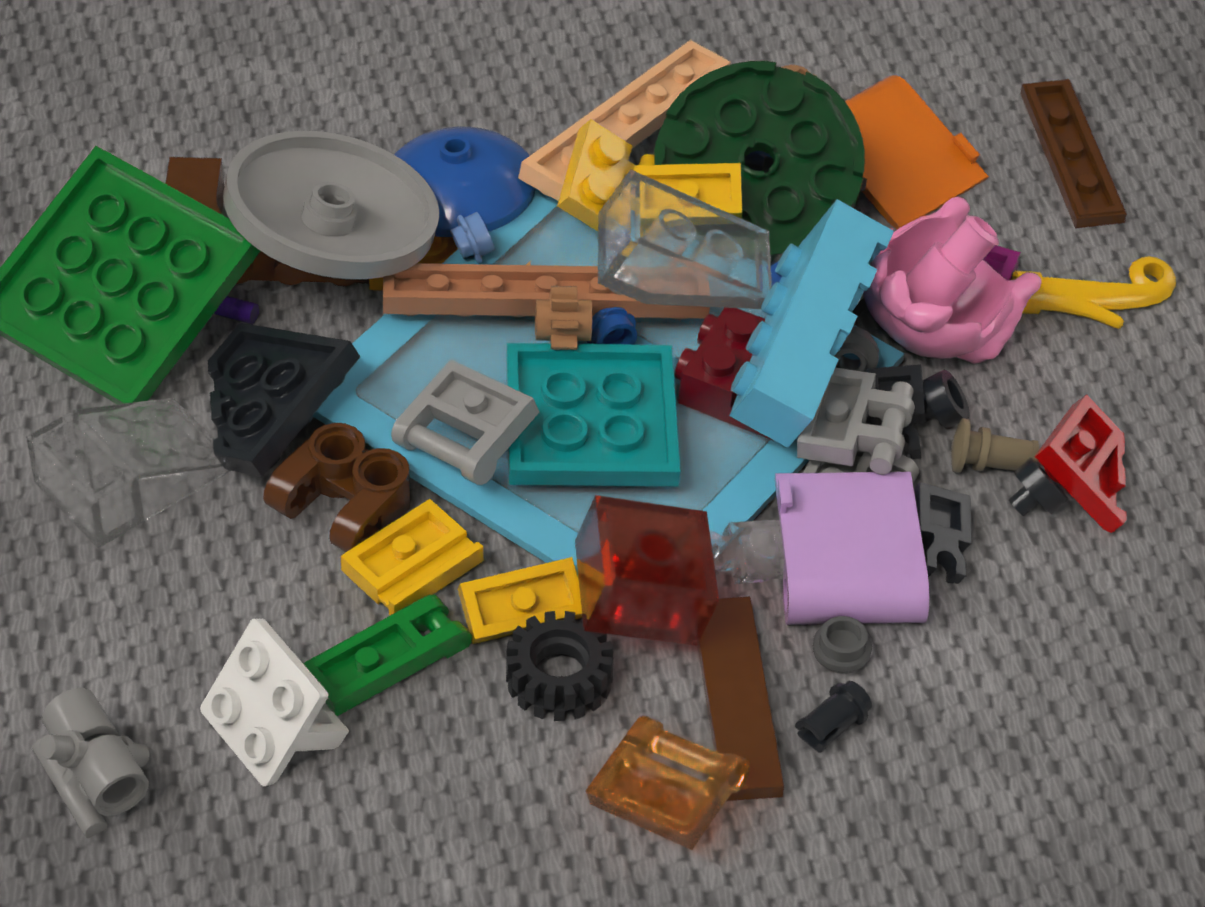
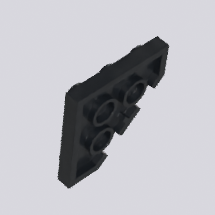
(269, 390)

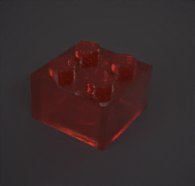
(646, 570)

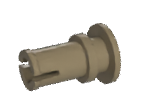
(988, 449)

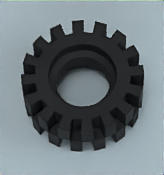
(558, 692)

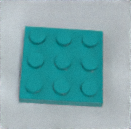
(600, 417)

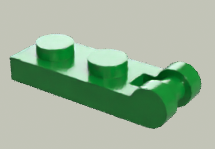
(387, 653)

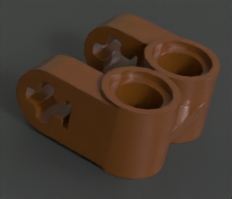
(339, 467)

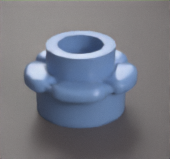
(472, 237)

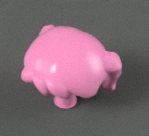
(939, 291)

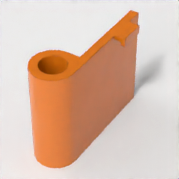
(910, 153)

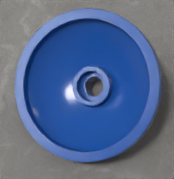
(470, 174)

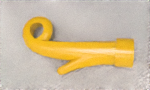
(1096, 298)

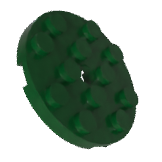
(778, 112)

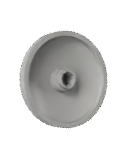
(330, 204)

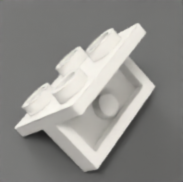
(270, 705)

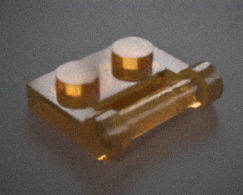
(660, 795)

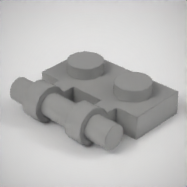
(841, 417)

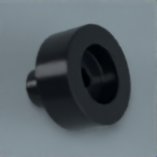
(944, 399)
(1037, 489)

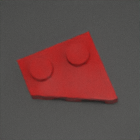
(1087, 461)

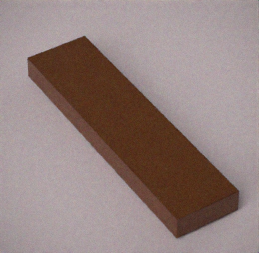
(1073, 154)
(739, 697)

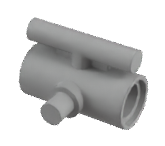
(89, 760)

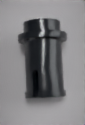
(844, 707)

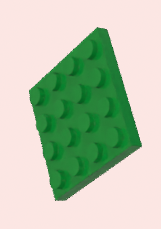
(118, 278)

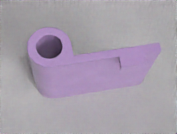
(851, 548)

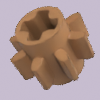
(563, 318)

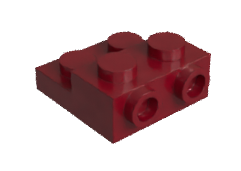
(711, 369)

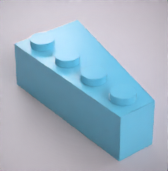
(807, 323)

